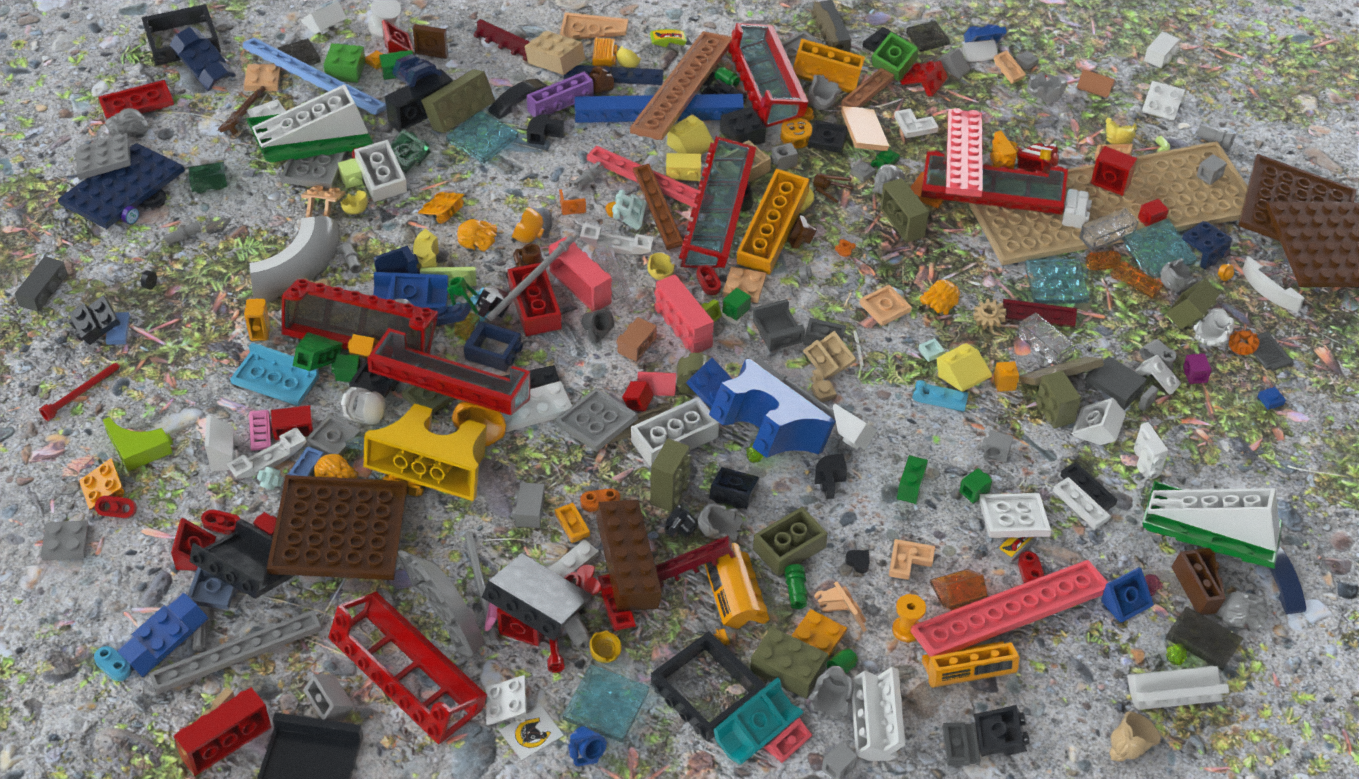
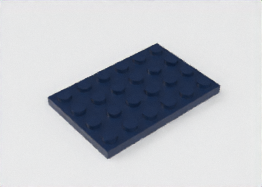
(109, 193)

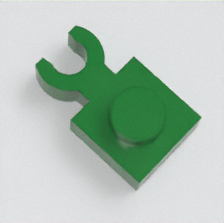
(884, 158)

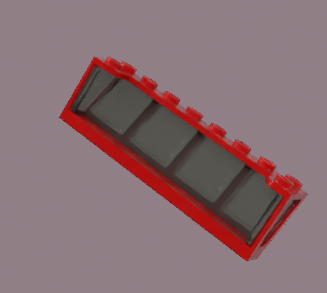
(341, 313)

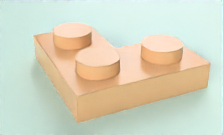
(909, 553)

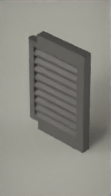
(1271, 353)

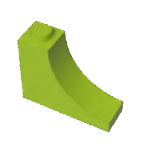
(138, 447)

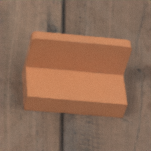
(1095, 83)

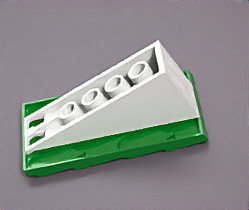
(314, 128)
(1225, 520)

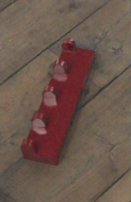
(501, 37)
(1051, 313)
(693, 559)

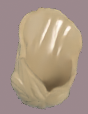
(1133, 737)

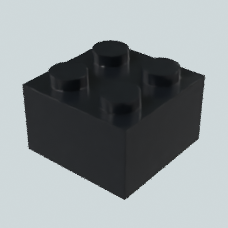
(743, 126)

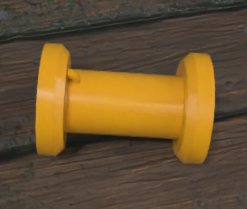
(910, 609)

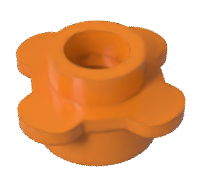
(845, 248)

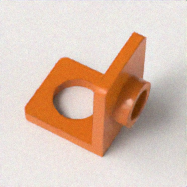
(572, 206)

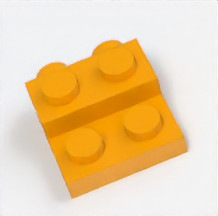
(1002, 151)

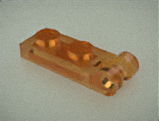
(1137, 279)

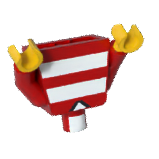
(1037, 157)

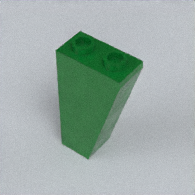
(316, 352)

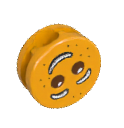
(796, 132)

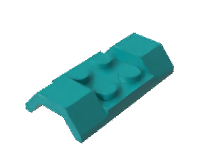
(756, 722)

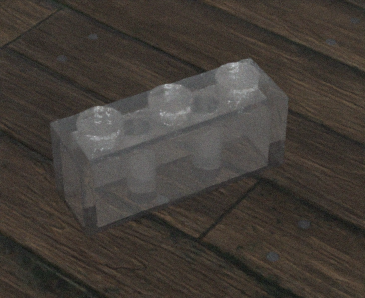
(1108, 229)
(1046, 339)

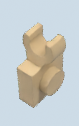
(822, 389)

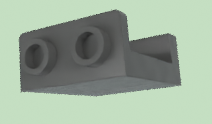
(777, 325)
(1116, 381)

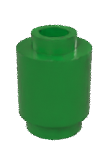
(727, 76)
(845, 659)

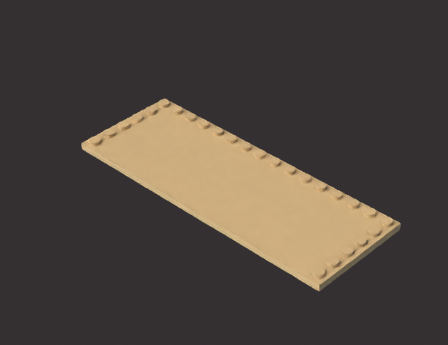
(1164, 175)

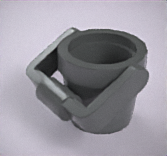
(597, 322)

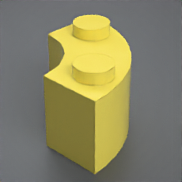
(426, 249)

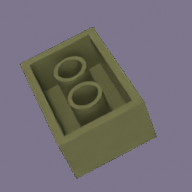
(904, 210)
(670, 475)
(790, 540)
(789, 660)

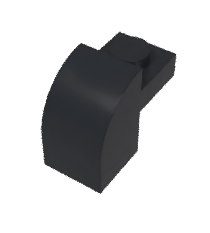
(542, 126)
(490, 299)
(828, 471)

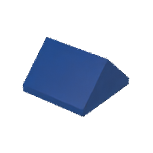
(1127, 595)

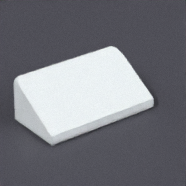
(979, 50)

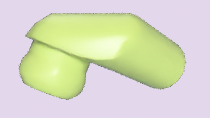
(1164, 145)

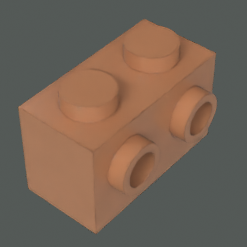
(636, 339)

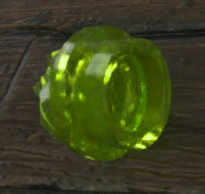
(753, 455)
(1176, 654)

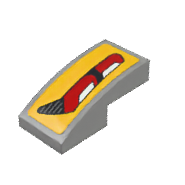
(1012, 547)

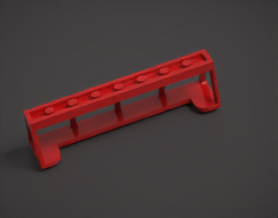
(424, 656)

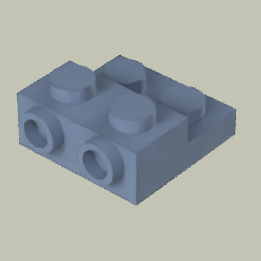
(211, 591)

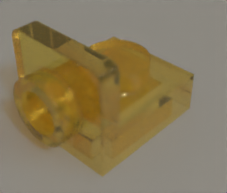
(465, 328)

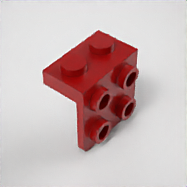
(929, 74)

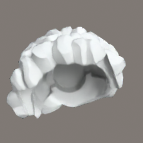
(1214, 328)

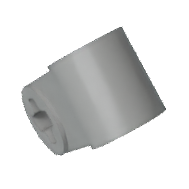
(1156, 347)

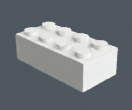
(684, 423)

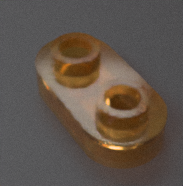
(1103, 260)

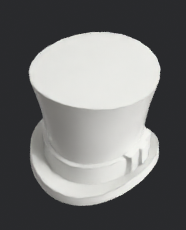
(382, 10)

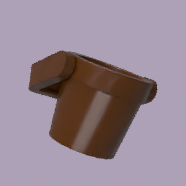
(601, 80)
(802, 232)
(530, 255)

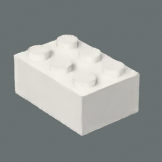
(380, 170)

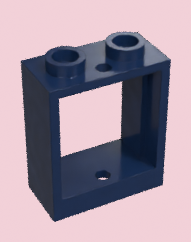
(488, 358)

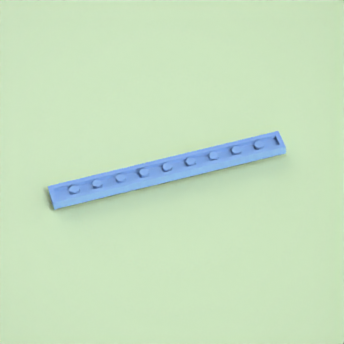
(312, 74)

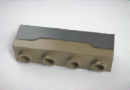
(831, 25)

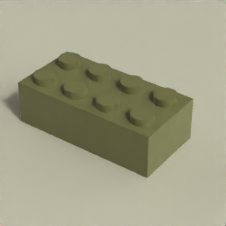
(458, 101)

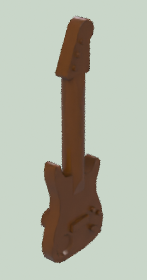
(236, 116)

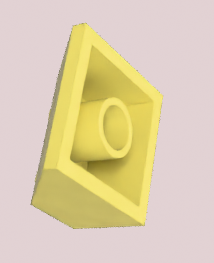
(689, 136)
(963, 367)

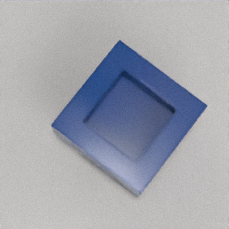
(1271, 398)

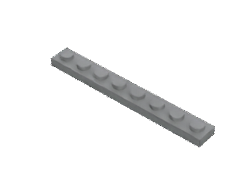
(234, 652)

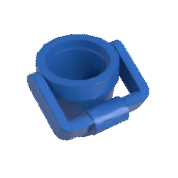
(588, 744)

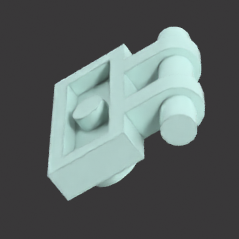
(634, 209)

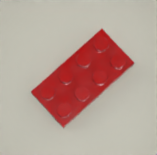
(142, 98)

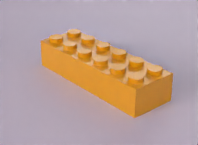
(773, 221)

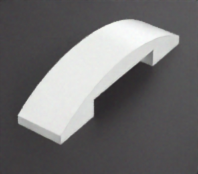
(622, 245)
(1269, 289)
(272, 456)

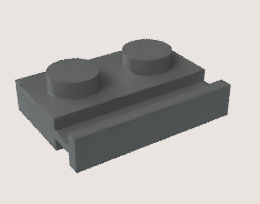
(820, 329)
(961, 744)

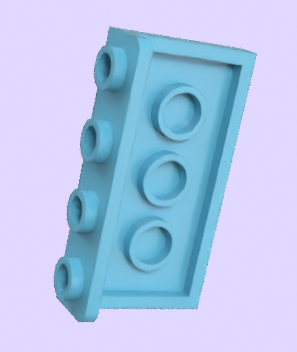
(273, 375)

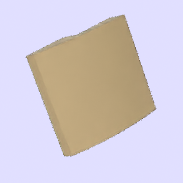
(830, 355)

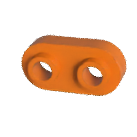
(597, 496)

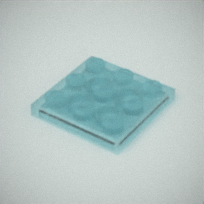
(482, 136)
(1157, 246)
(1056, 281)
(606, 703)

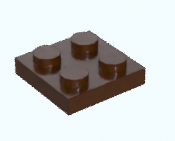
(430, 41)

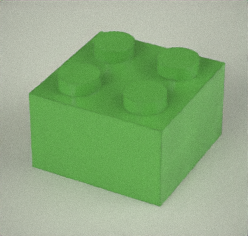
(895, 55)
(345, 62)

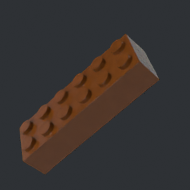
(628, 555)

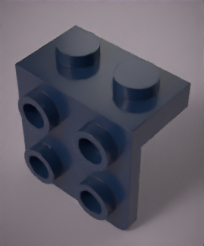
(1209, 241)
(397, 261)

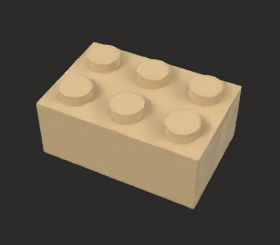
(555, 52)

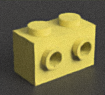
(683, 166)

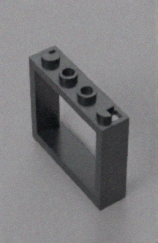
(173, 20)
(726, 660)

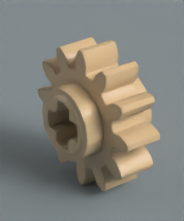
(989, 314)

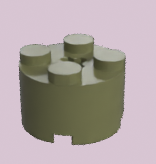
(687, 368)

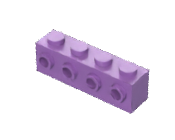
(559, 95)

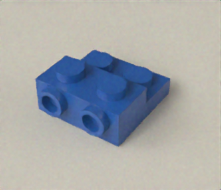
(984, 33)

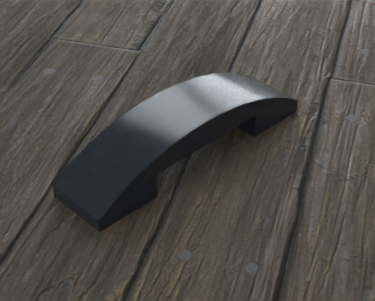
(514, 95)

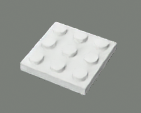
(1014, 515)

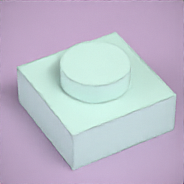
(931, 350)

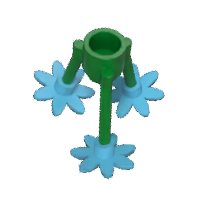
(458, 287)

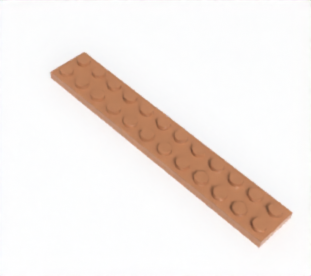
(681, 86)

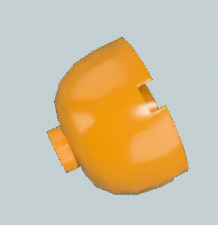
(529, 226)

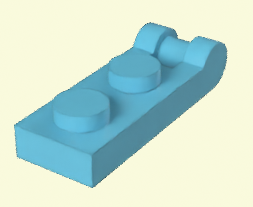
(940, 396)

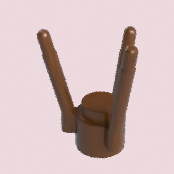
(823, 182)

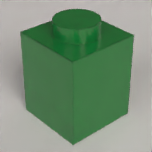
(736, 304)
(345, 367)
(975, 484)

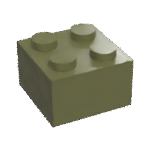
(1193, 304)
(1058, 399)

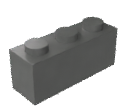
(41, 283)

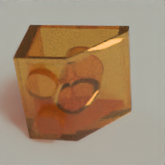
(959, 588)

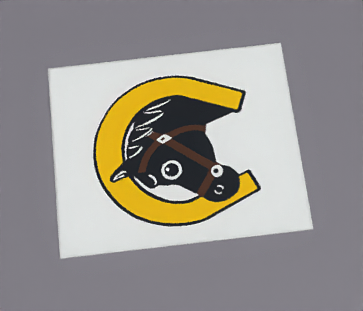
(532, 734)

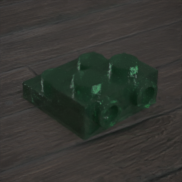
(409, 149)
(207, 177)

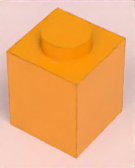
(361, 345)
(1006, 376)

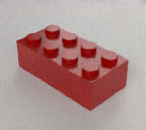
(537, 303)
(222, 731)

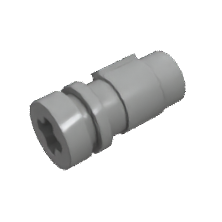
(1213, 134)
(577, 632)

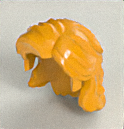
(476, 233)
(941, 296)
(334, 466)

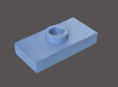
(118, 334)
(306, 462)

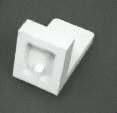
(1161, 372)

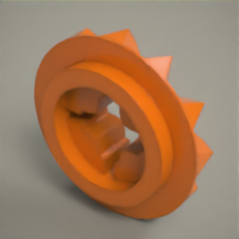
(1243, 348)

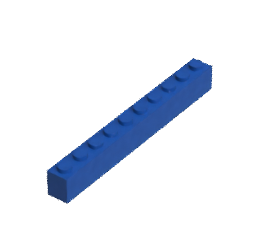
(628, 108)

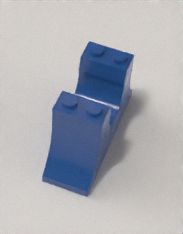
(782, 414)

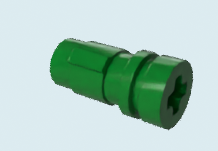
(797, 591)

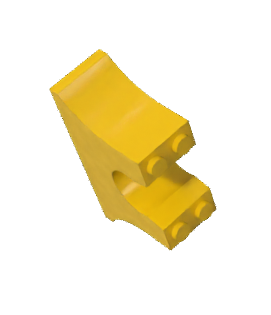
(425, 458)

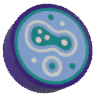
(130, 215)

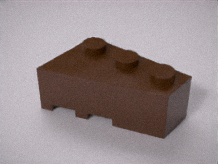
(1200, 579)

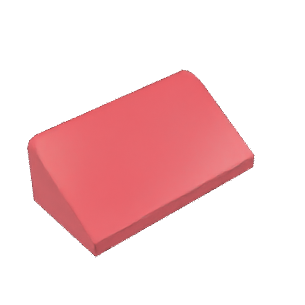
(660, 383)
(788, 740)

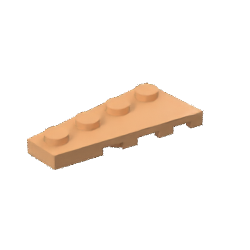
(592, 26)

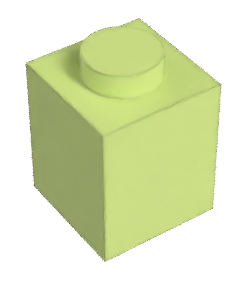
(350, 173)

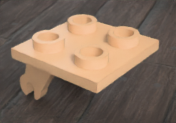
(330, 195)
(840, 599)

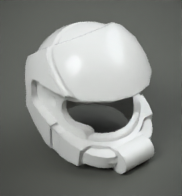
(369, 407)

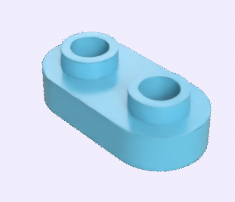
(111, 662)

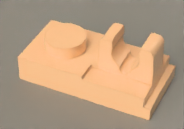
(1009, 67)

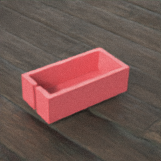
(582, 276)
(684, 314)

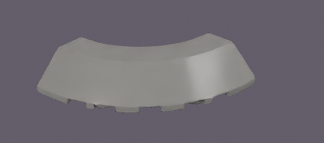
(445, 601)

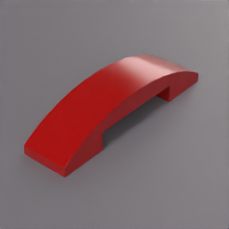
(618, 620)

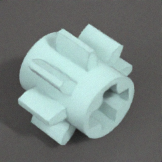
(270, 478)

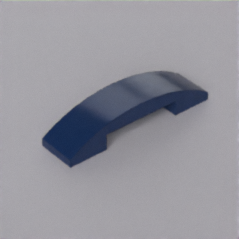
(1290, 589)

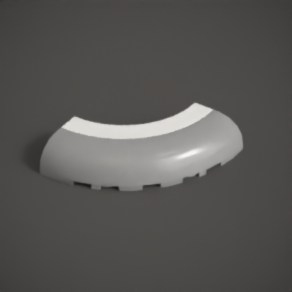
(302, 259)

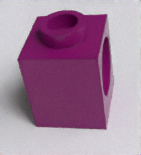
(1196, 368)

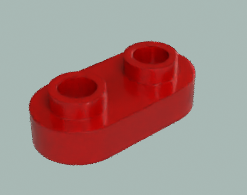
(708, 280)
(116, 508)
(222, 521)
(1029, 567)

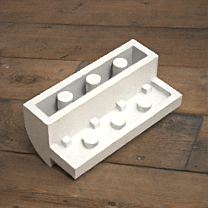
(1176, 687)
(878, 715)

